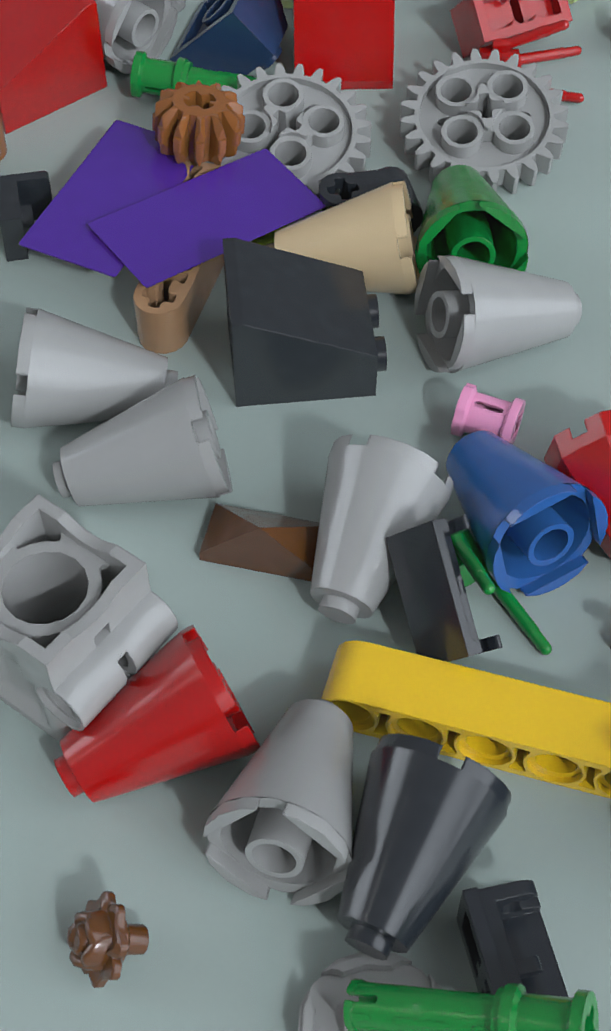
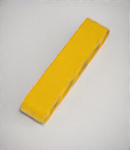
(475, 715)

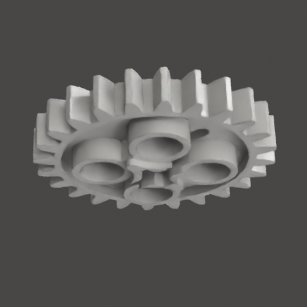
(484, 118)
(303, 123)

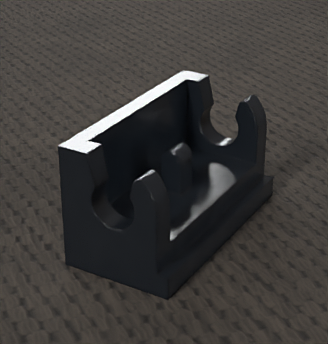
(436, 592)
(508, 939)

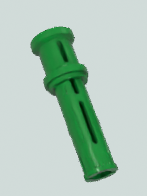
(154, 75)
(434, 1009)

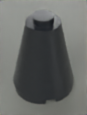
(413, 840)

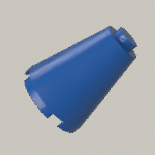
(524, 513)

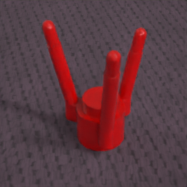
(505, 50)

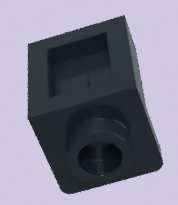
(21, 203)

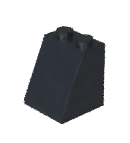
(298, 327)

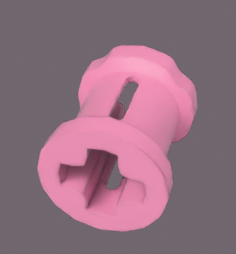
(487, 413)

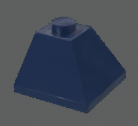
(234, 35)

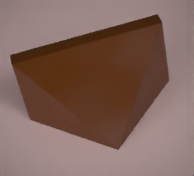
(260, 542)

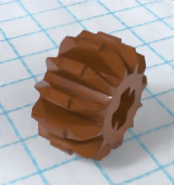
(198, 123)

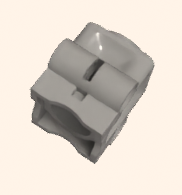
(71, 619)

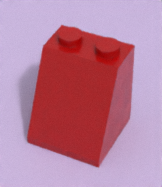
(346, 41)
(47, 57)

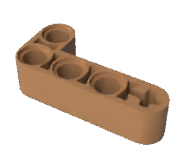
(172, 307)

